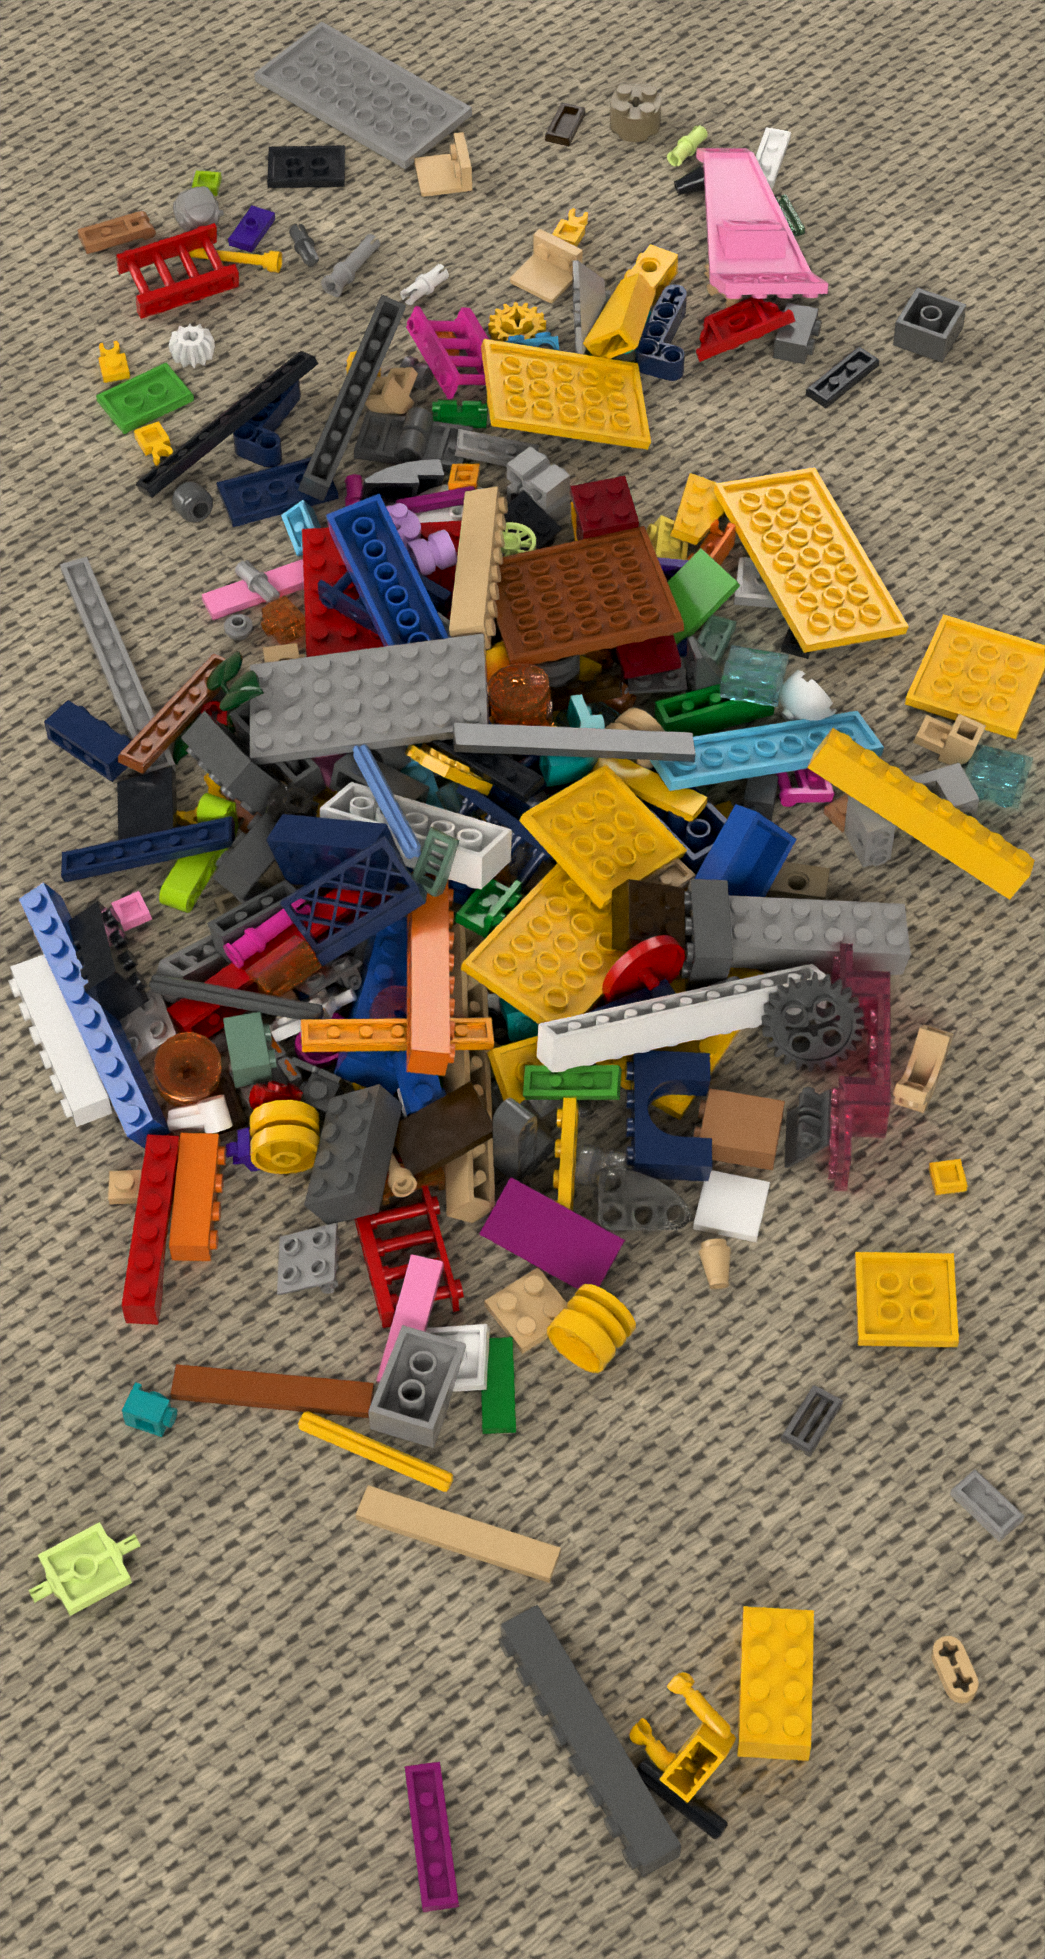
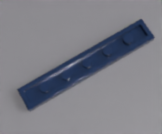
(148, 849)

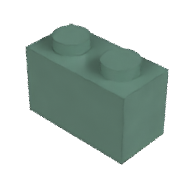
(248, 1049)

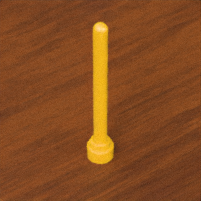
(271, 261)

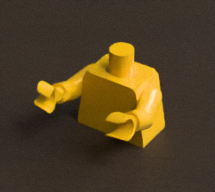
(700, 1753)

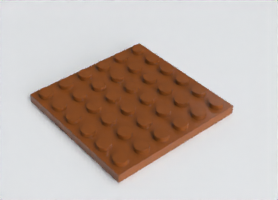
(583, 598)

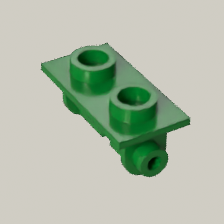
(469, 414)

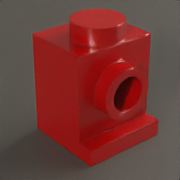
(273, 1091)

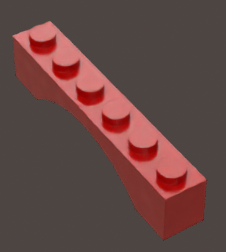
(148, 1244)

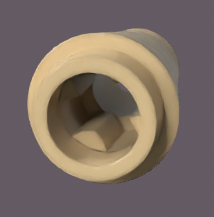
(716, 1262)

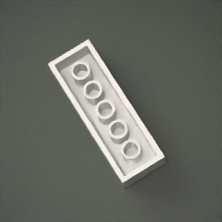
(482, 845)

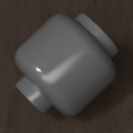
(192, 502)

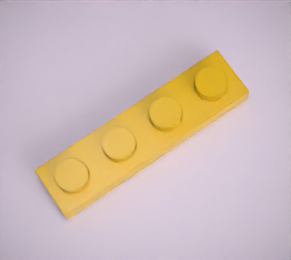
(567, 1151)

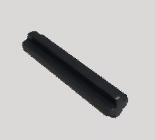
(693, 1810)

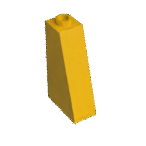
(622, 319)

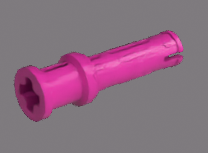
(255, 939)

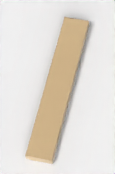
(458, 1533)

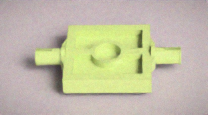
(84, 1568)

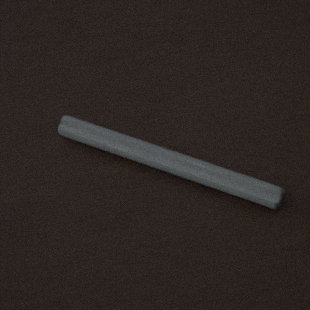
(235, 998)

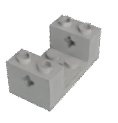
(874, 835)

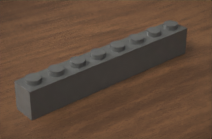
(352, 398)
(590, 1741)

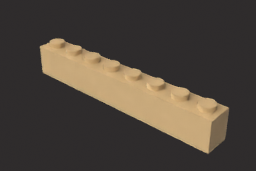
(478, 564)

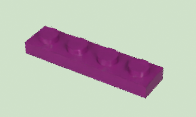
(431, 1837)

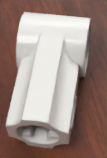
(206, 1115)

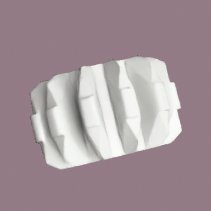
(191, 345)

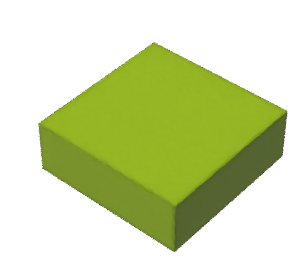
(208, 179)

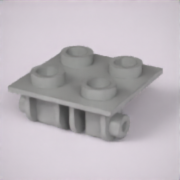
(148, 1026)
(308, 1260)

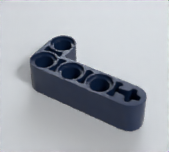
(655, 352)
(257, 437)

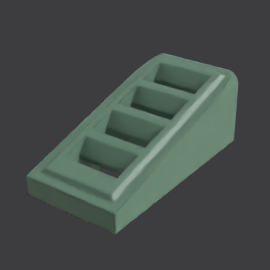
(437, 886)

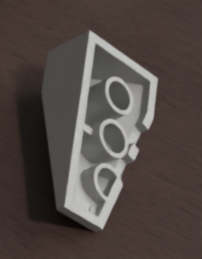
(588, 302)

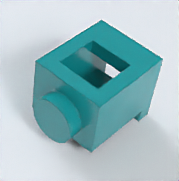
(148, 1411)

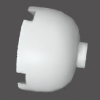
(804, 699)

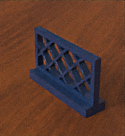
(372, 920)

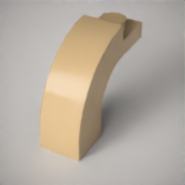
(923, 1069)

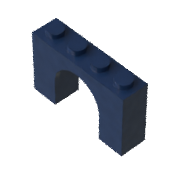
(652, 1150)

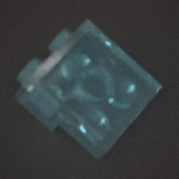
(753, 675)
(998, 775)

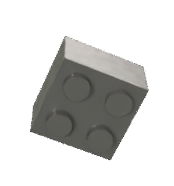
(929, 324)

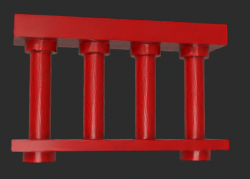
(183, 292)
(373, 1249)

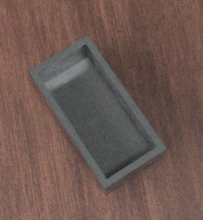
(229, 764)
(353, 1155)

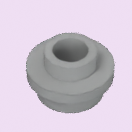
(238, 632)

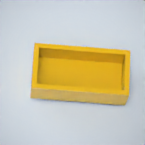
(776, 1683)

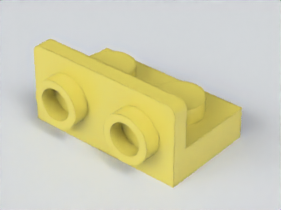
(664, 544)

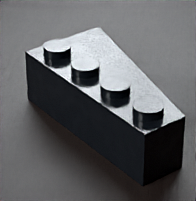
(107, 961)

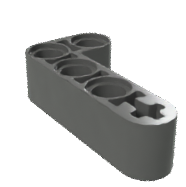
(518, 1141)

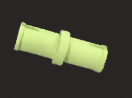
(687, 146)

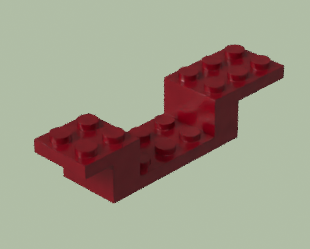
(605, 509)

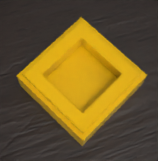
(947, 1176)

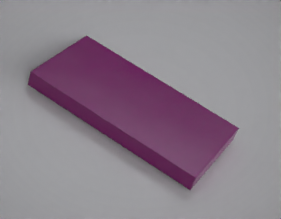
(551, 1236)

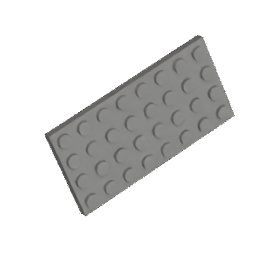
(363, 94)
(368, 698)

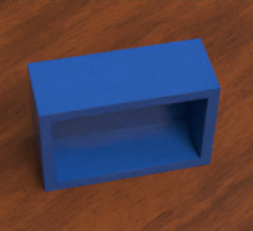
(747, 853)

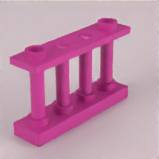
(469, 338)

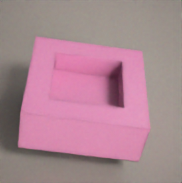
(131, 911)

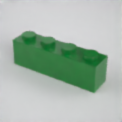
(706, 712)

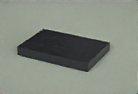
(306, 166)
(147, 803)

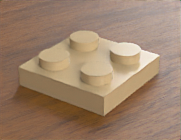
(526, 1309)

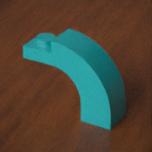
(564, 769)

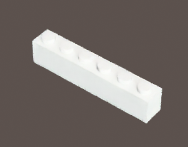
(61, 1041)

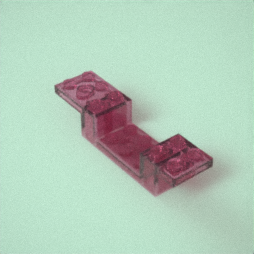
(861, 1103)

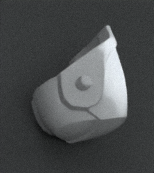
(196, 208)

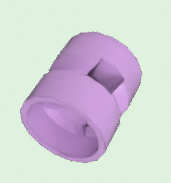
(436, 552)

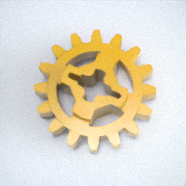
(505, 322)

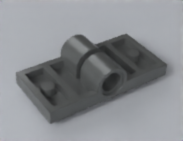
(408, 439)

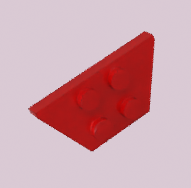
(740, 324)

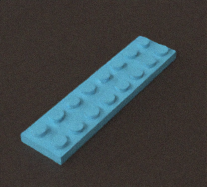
(761, 750)

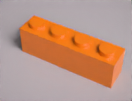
(196, 1197)

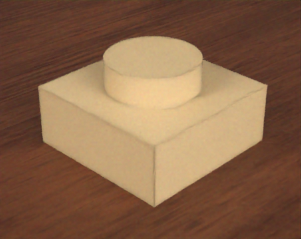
(124, 1186)

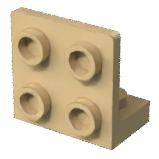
(447, 171)
(549, 268)

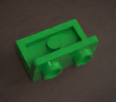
(488, 907)

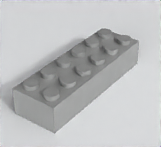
(809, 931)

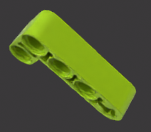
(193, 872)

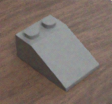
(416, 1386)

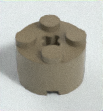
(635, 112)

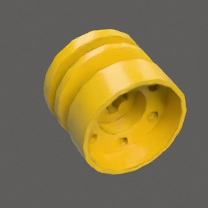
(591, 1328)

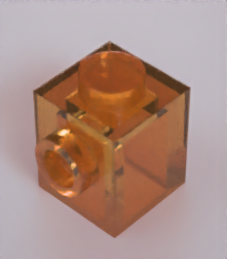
(283, 620)

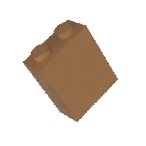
(741, 1127)

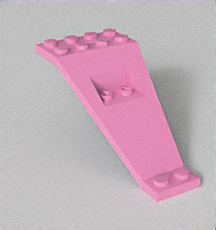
(747, 233)

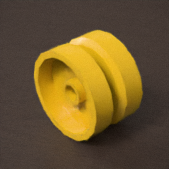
(284, 1136)

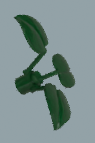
(241, 690)

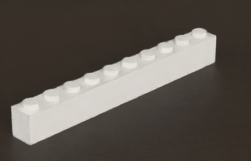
(662, 1020)

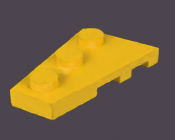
(696, 510)
(509, 1066)

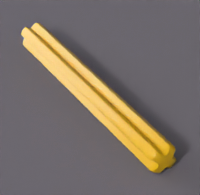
(376, 1451)

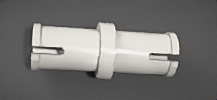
(424, 284)

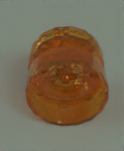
(520, 696)
(190, 1052)

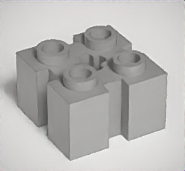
(540, 481)

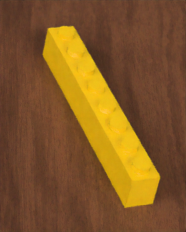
(921, 813)

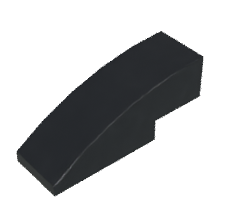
(403, 480)

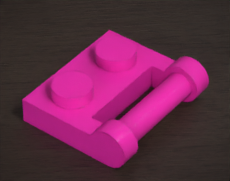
(811, 788)

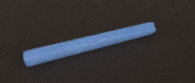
(387, 801)

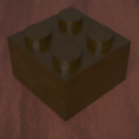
(646, 911)

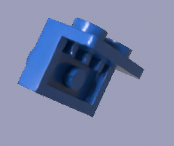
(415, 1088)

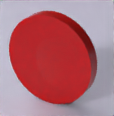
(644, 967)

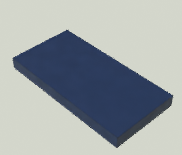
(267, 493)

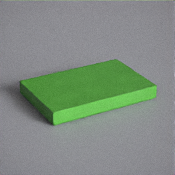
(145, 398)
(699, 591)

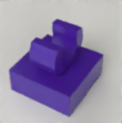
(241, 1150)

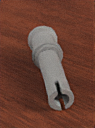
(345, 271)

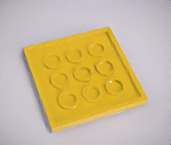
(978, 676)
(602, 834)

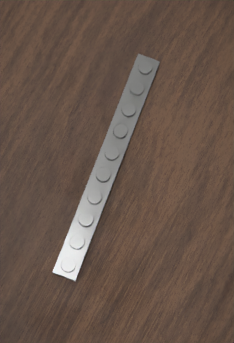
(111, 652)

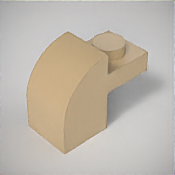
(392, 393)
(953, 742)

